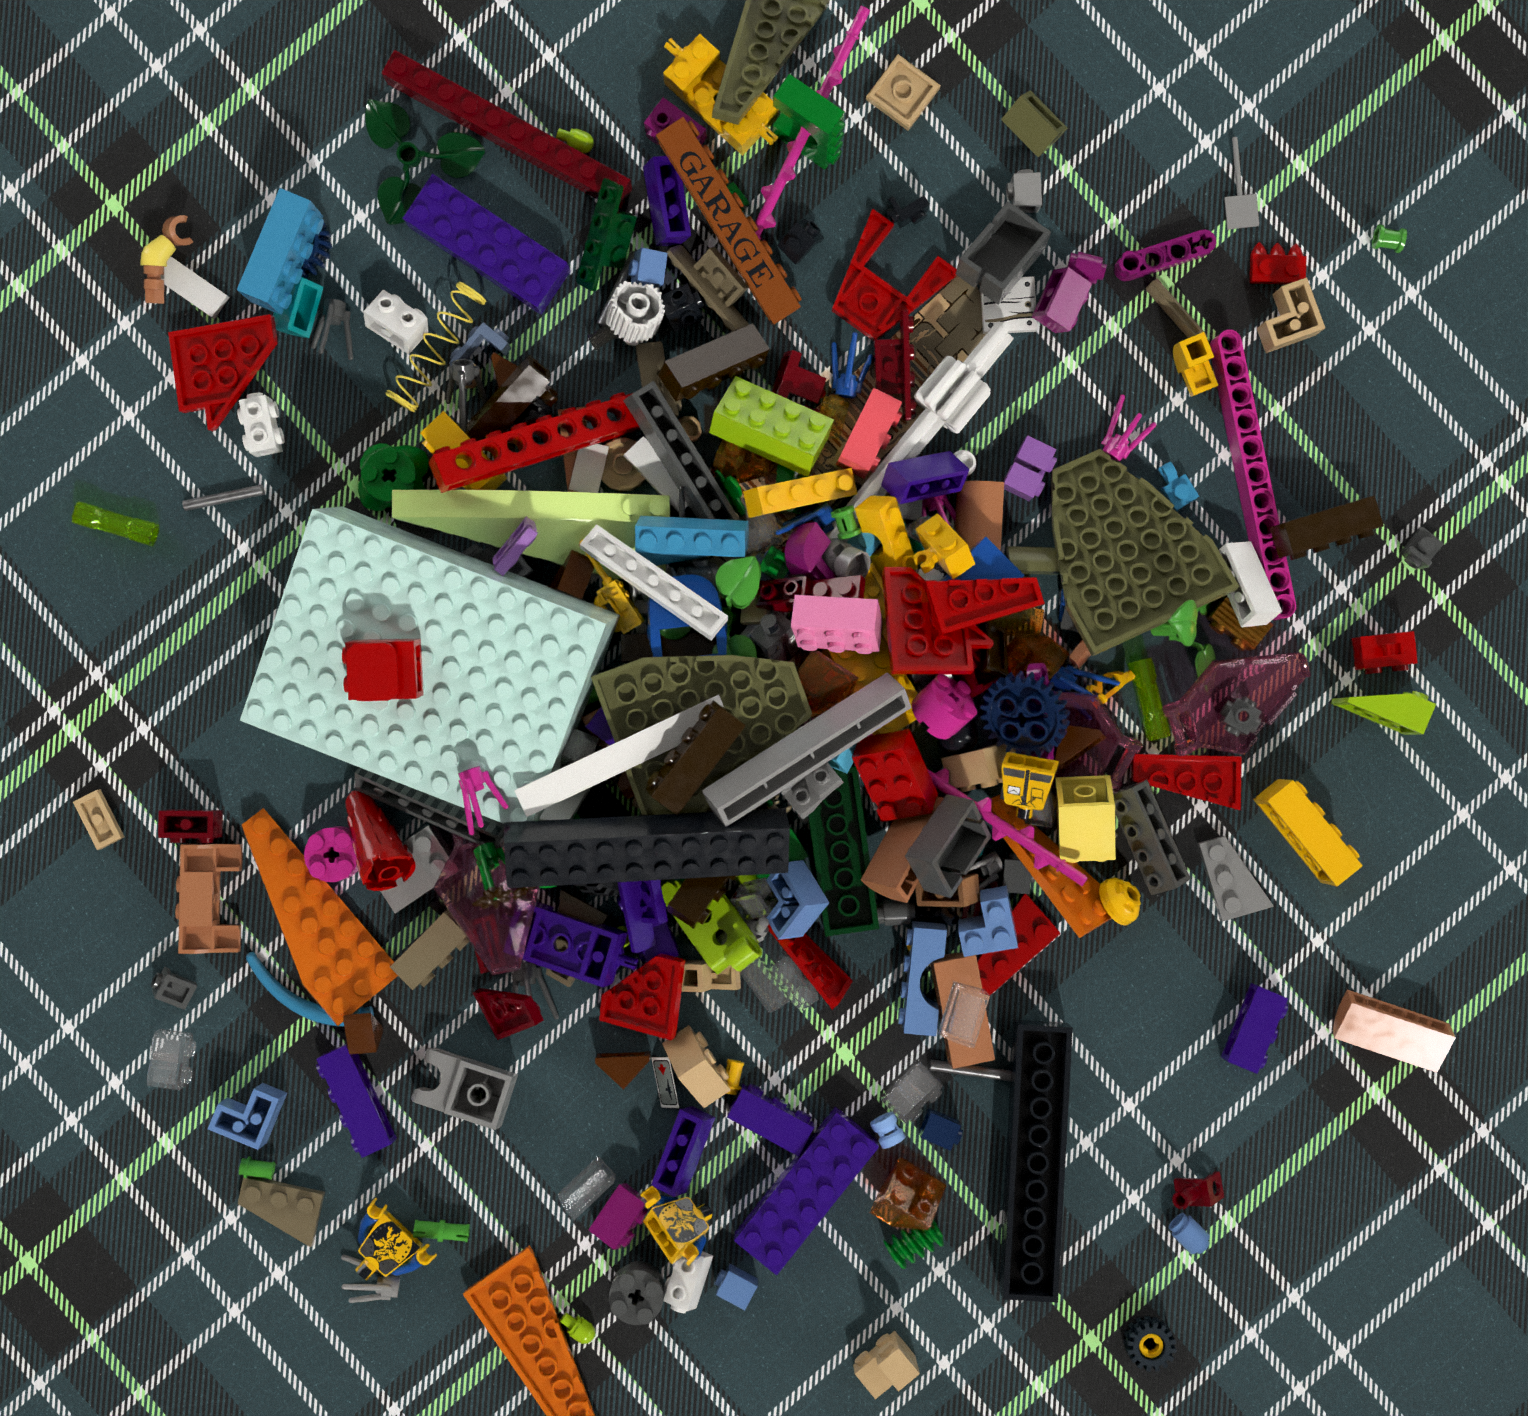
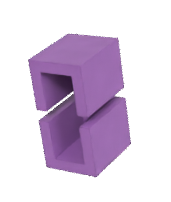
(1029, 466)

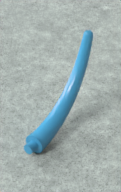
(292, 1001)

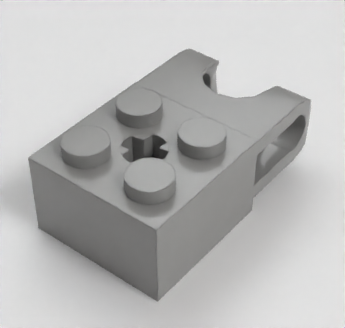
(459, 1086)

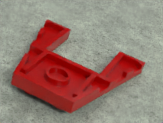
(871, 302)

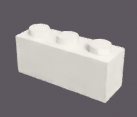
(1254, 599)

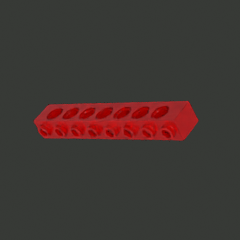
(451, 476)

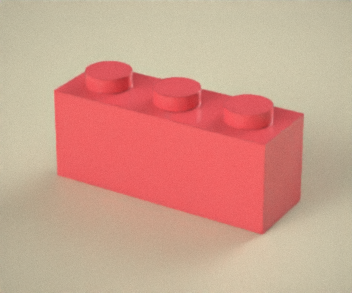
(870, 433)

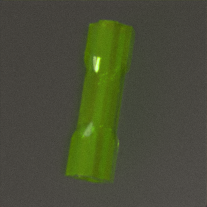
(115, 523)
(1154, 721)

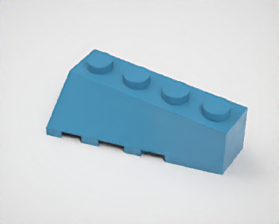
(681, 539)

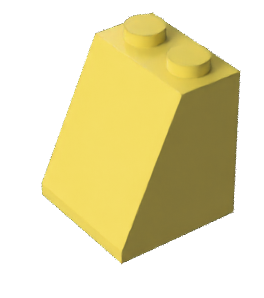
(1085, 818)

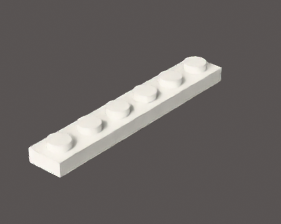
(654, 582)

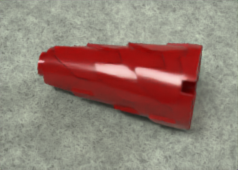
(376, 844)

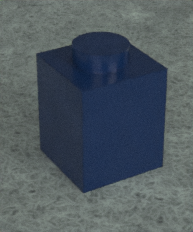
(940, 1129)

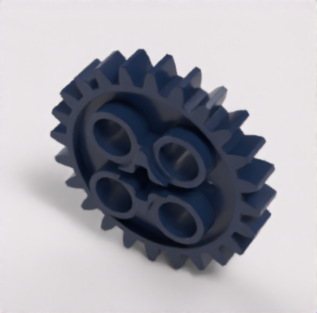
(1025, 714)

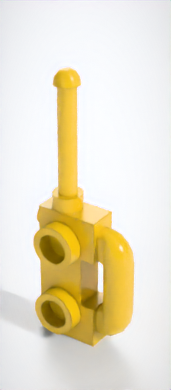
(619, 599)

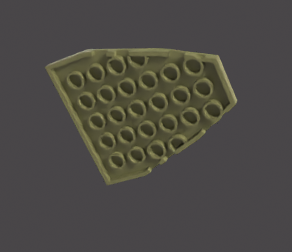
(1126, 553)
(652, 689)

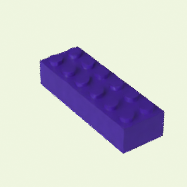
(486, 244)
(806, 1190)

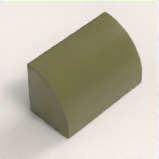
(1034, 123)
(1034, 559)

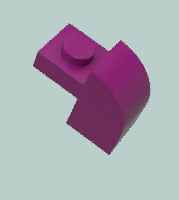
(805, 550)

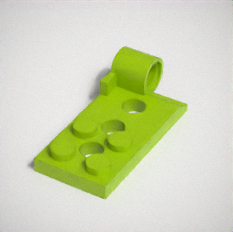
(741, 944)

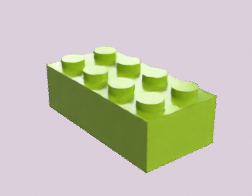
(771, 426)

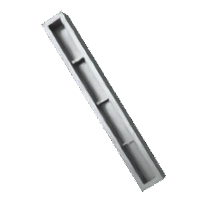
(806, 749)

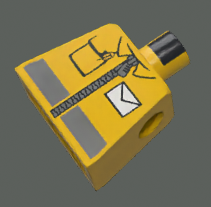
(1027, 782)

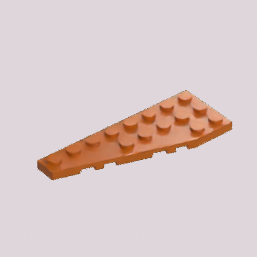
(327, 942)

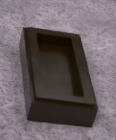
(995, 660)

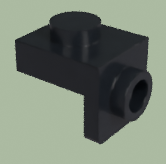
(912, 213)
(800, 240)

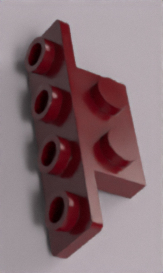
(893, 365)

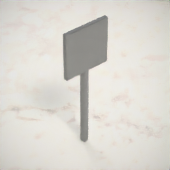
(1241, 209)

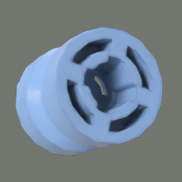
(888, 1130)

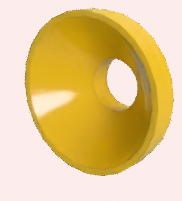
(1120, 900)

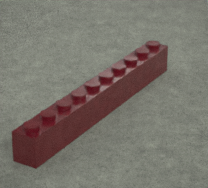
(500, 126)

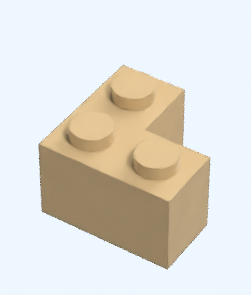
(1297, 318)
(976, 767)
(697, 1066)
(886, 1365)

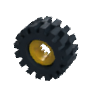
(1159, 1333)

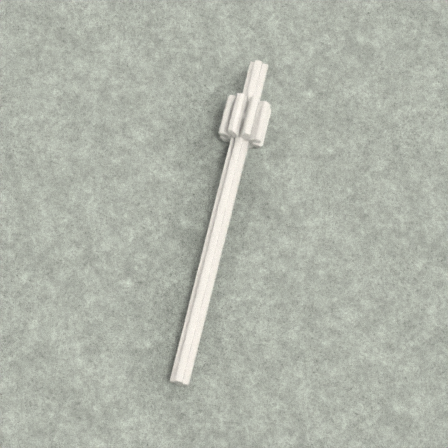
(948, 400)

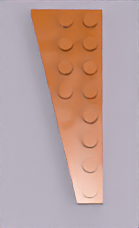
(527, 1329)

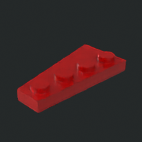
(972, 602)
(1197, 776)
(1033, 934)
(817, 967)

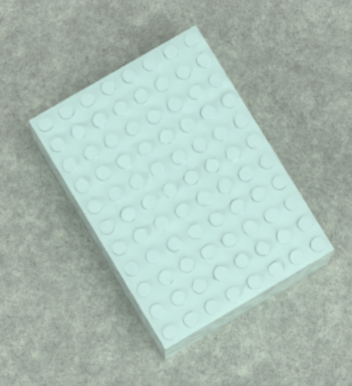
(499, 661)

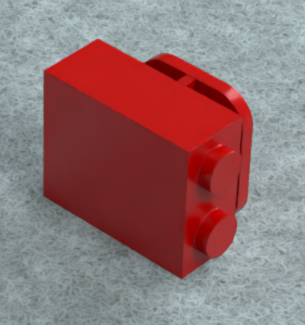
(383, 669)

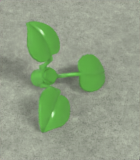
(740, 582)
(1184, 624)

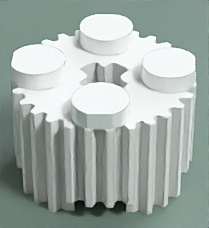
(635, 312)

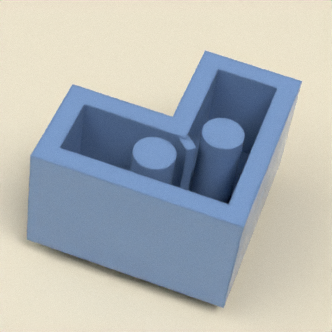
(799, 901)
(993, 929)
(251, 1122)

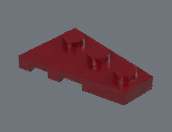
(508, 1011)

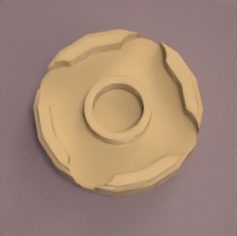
(618, 471)

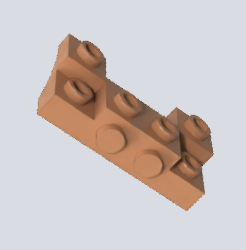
(200, 898)

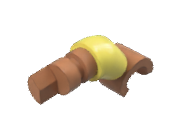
(155, 258)

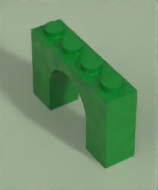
(813, 112)

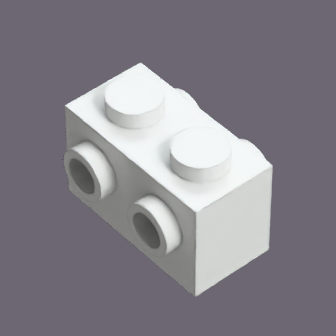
(396, 321)

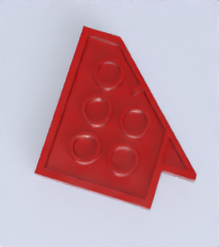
(218, 363)
(913, 633)

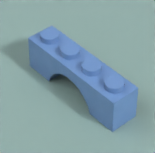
(926, 945)

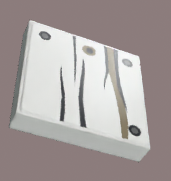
(1014, 311)

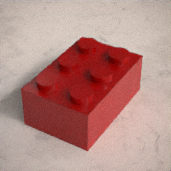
(895, 775)

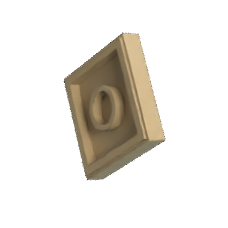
(903, 92)

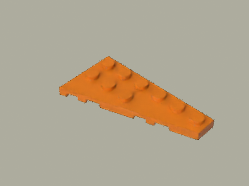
(1076, 903)

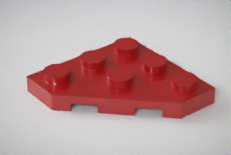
(647, 998)

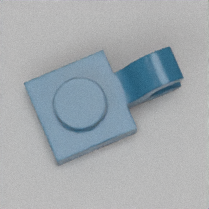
(1178, 489)

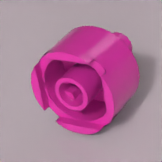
(944, 706)
(319, 858)

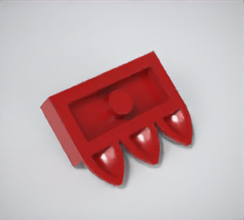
(1277, 266)

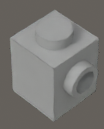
(1025, 191)

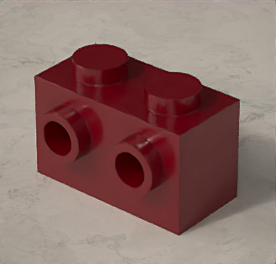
(184, 824)

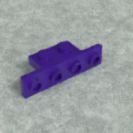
(642, 907)

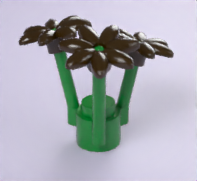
(488, 859)

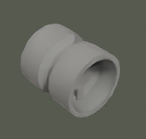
(846, 559)

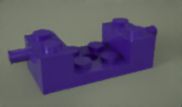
(592, 949)

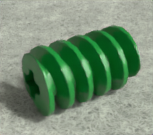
(914, 1243)

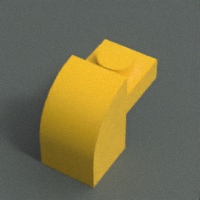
(1192, 360)

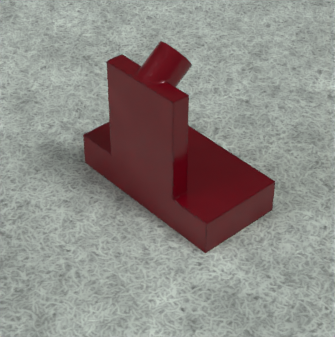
(798, 380)

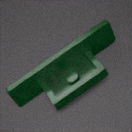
(607, 237)

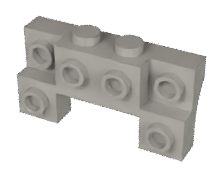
(812, 789)

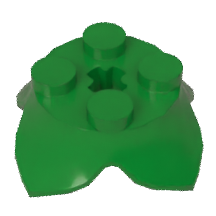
(382, 458)

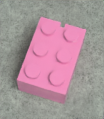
(837, 623)

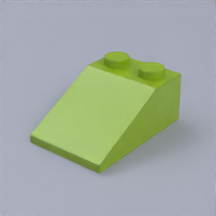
(1400, 712)

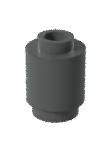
(895, 912)

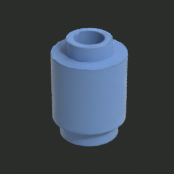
(1189, 1234)

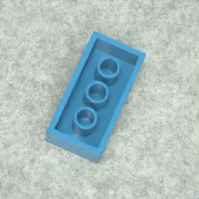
(281, 252)

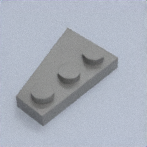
(1230, 881)

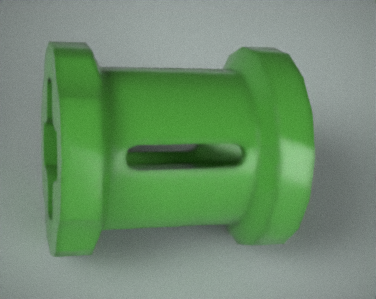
(1389, 238)
(846, 522)

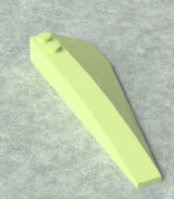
(559, 516)

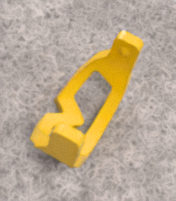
(1120, 676)

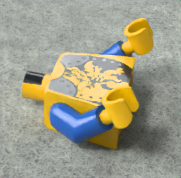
(677, 1225)
(388, 1245)

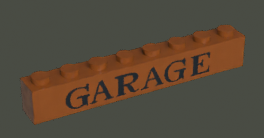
(727, 220)

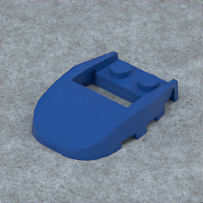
(661, 618)

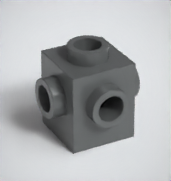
(1230, 716)

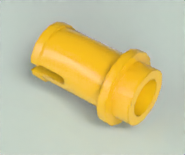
(734, 1070)

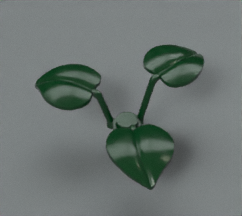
(390, 122)

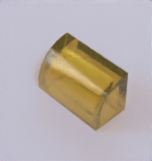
(1022, 622)

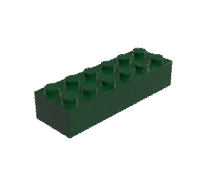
(842, 859)

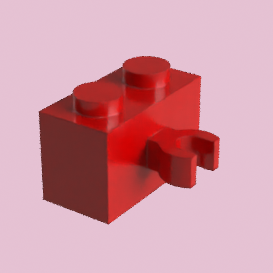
(1384, 651)

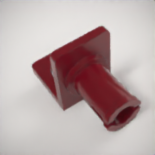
(1197, 1191)

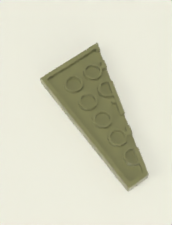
(762, 45)

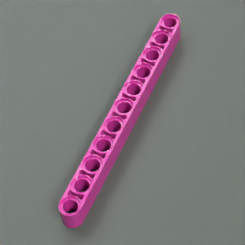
(1255, 461)

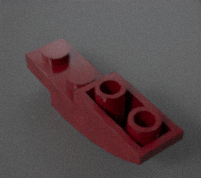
(780, 593)

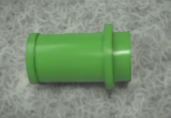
(256, 1168)

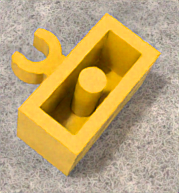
(942, 546)

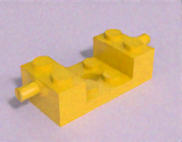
(696, 81)

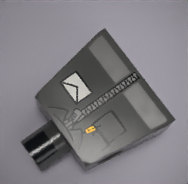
(775, 638)

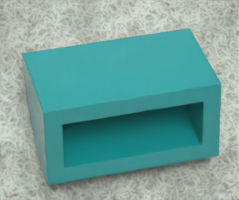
(301, 313)

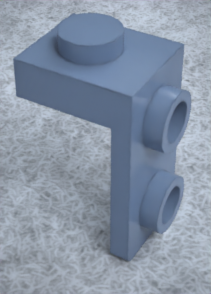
(476, 337)

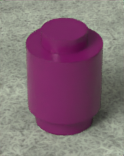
(1088, 266)

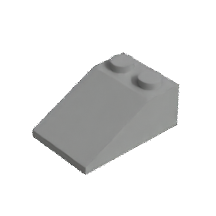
(430, 857)

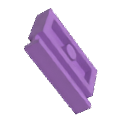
(514, 546)

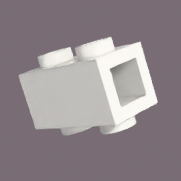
(260, 425)
(686, 1283)

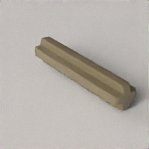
(1173, 309)

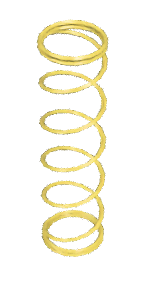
(464, 289)

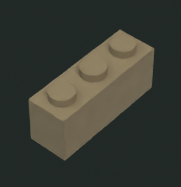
(430, 951)

